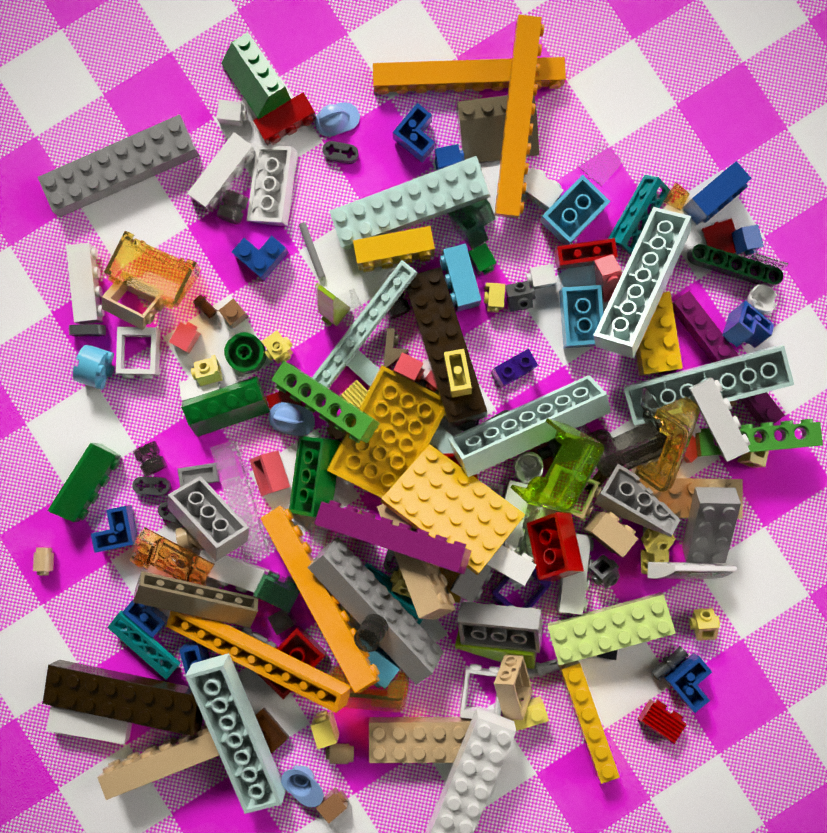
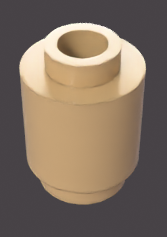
(43, 560)
(340, 753)

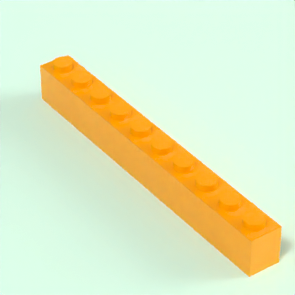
(460, 75)
(518, 115)
(322, 604)
(263, 659)

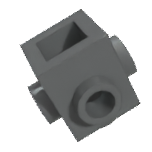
(519, 296)
(604, 571)

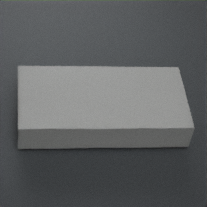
(206, 471)

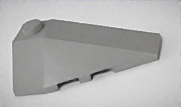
(633, 501)

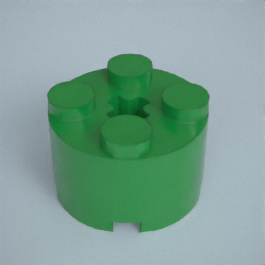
(239, 344)

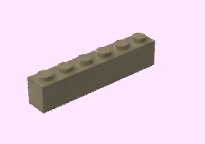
(195, 599)

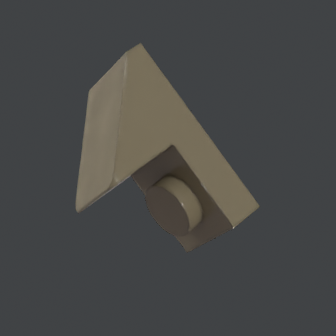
(392, 354)

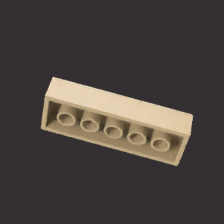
(681, 494)
(422, 579)
(416, 739)
(156, 762)

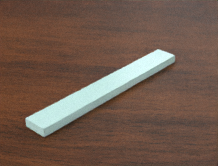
(365, 324)
(367, 371)

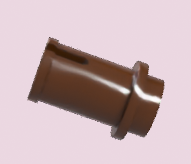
(205, 306)

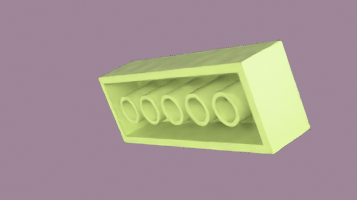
(611, 628)

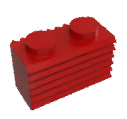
(662, 721)

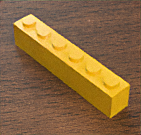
(589, 721)

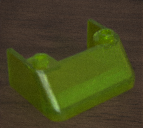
(567, 473)

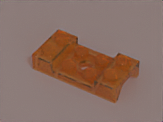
(159, 552)

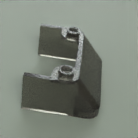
(633, 446)

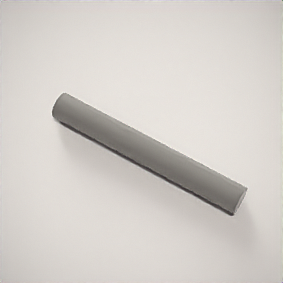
(311, 249)

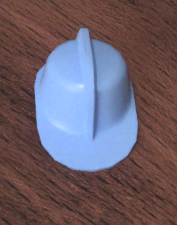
(337, 119)
(291, 419)
(302, 785)

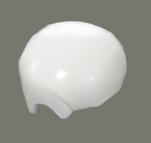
(762, 299)
(528, 466)

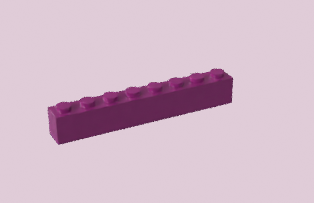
(717, 349)
(393, 537)

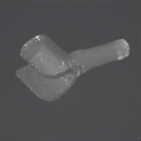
(528, 545)

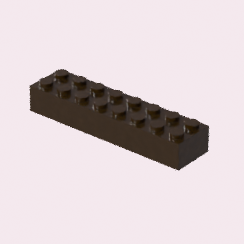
(440, 334)
(122, 697)

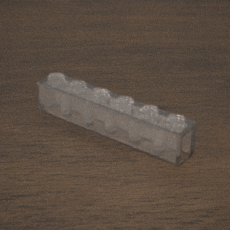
(239, 496)

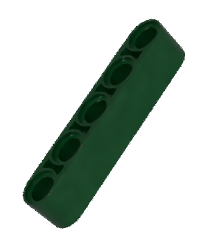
(744, 265)

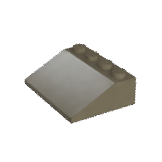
(482, 128)

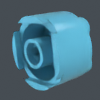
(93, 366)

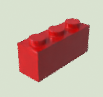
(286, 119)
(583, 253)

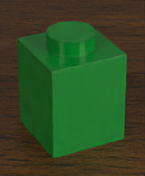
(482, 259)

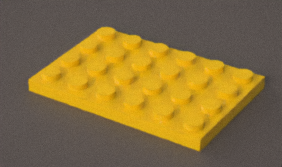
(406, 426)
(448, 503)

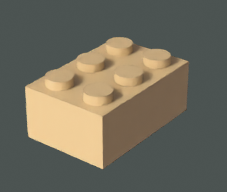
(610, 533)

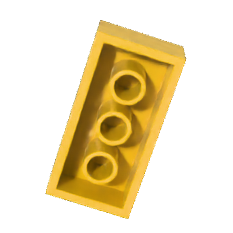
(393, 247)
(660, 346)

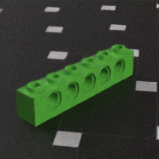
(365, 424)
(810, 437)

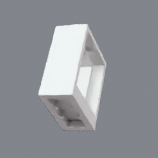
(155, 335)
(468, 711)

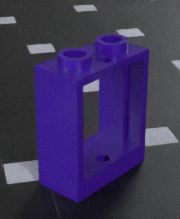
(514, 368)
(500, 599)

